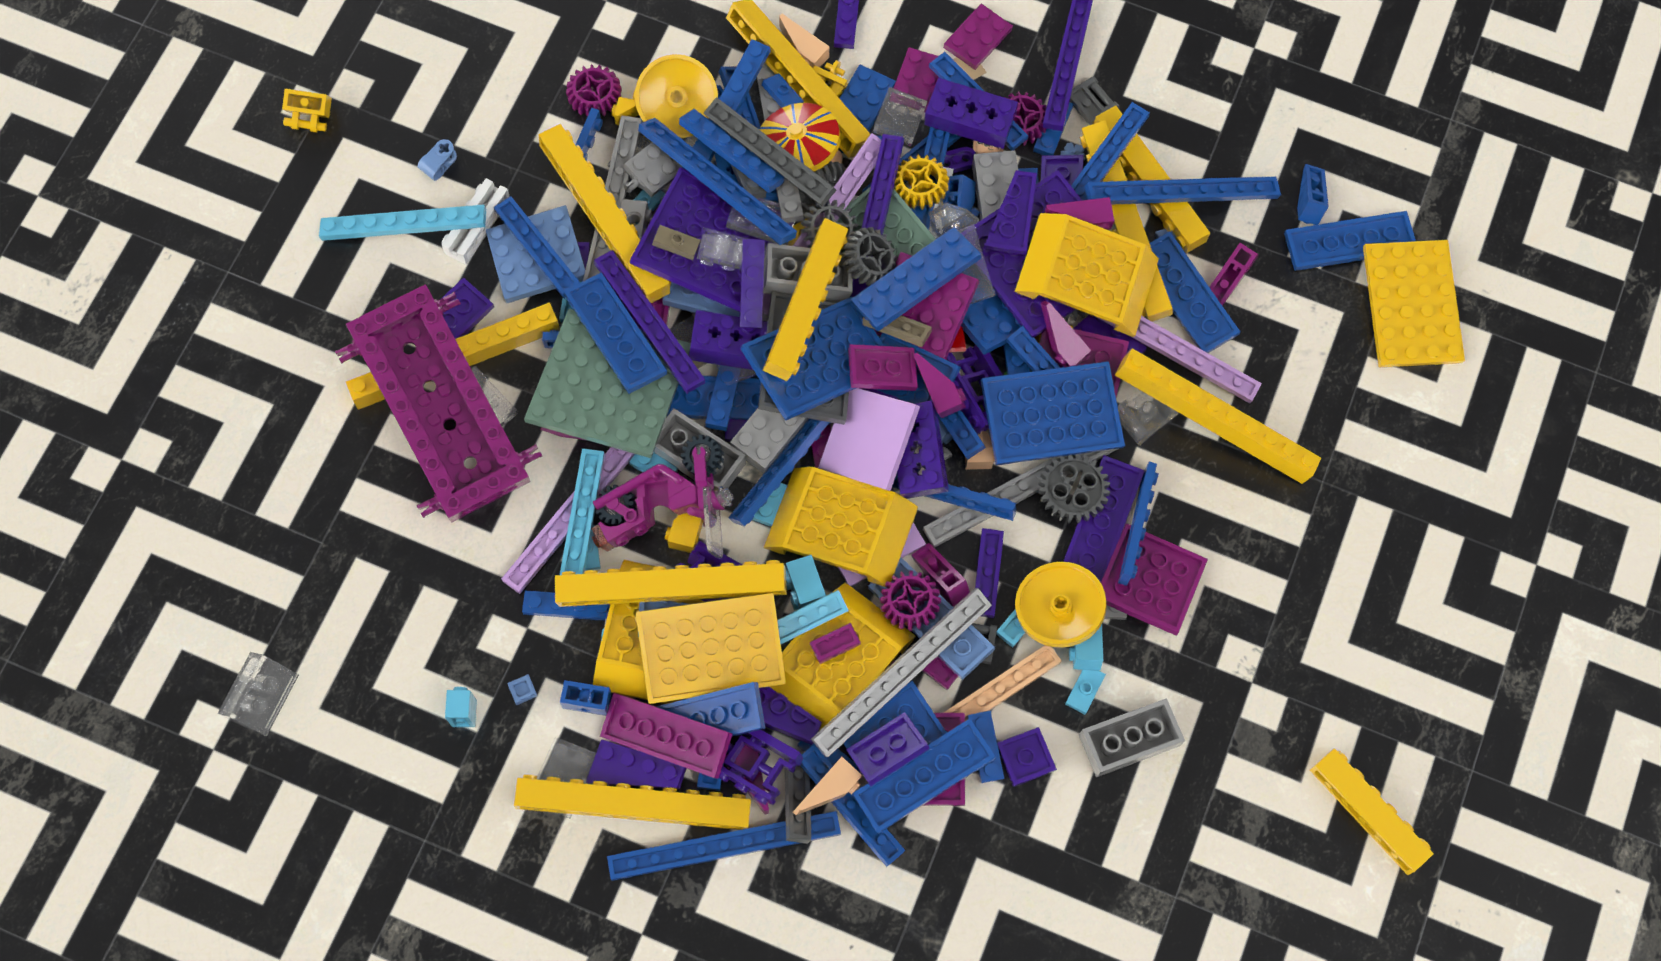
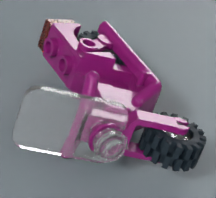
(666, 488)

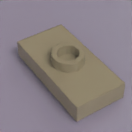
(676, 242)

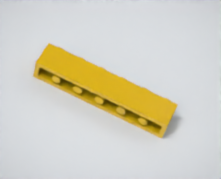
(1372, 811)

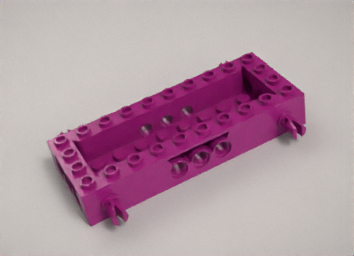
(422, 415)

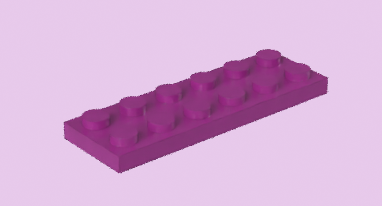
(666, 735)

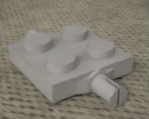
(650, 170)

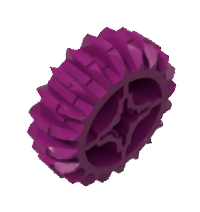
(601, 82)
(1031, 112)
(918, 597)

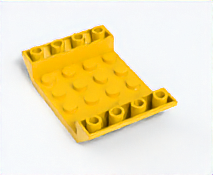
(1088, 270)
(842, 523)
(620, 656)
(831, 686)

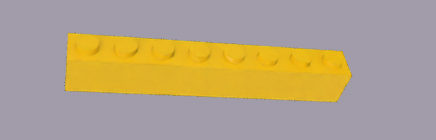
(1141, 166)
(805, 300)

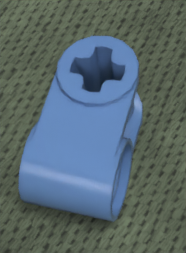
(438, 160)

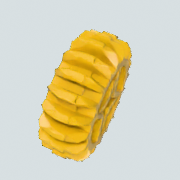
(922, 189)

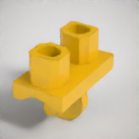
(838, 83)

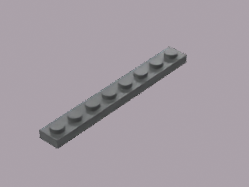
(770, 152)

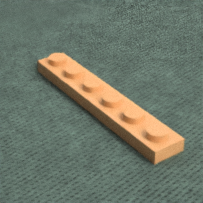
(1008, 682)

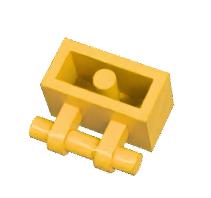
(306, 103)

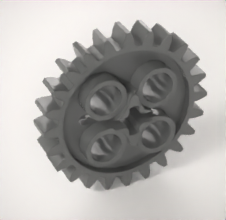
(1093, 495)

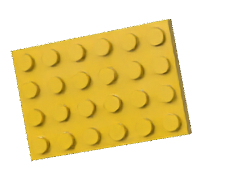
(1413, 303)
(710, 647)

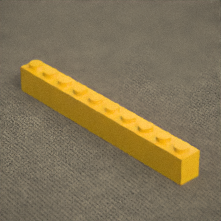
(786, 60)
(599, 206)
(1128, 222)
(475, 347)
(1217, 416)
(669, 584)
(632, 803)

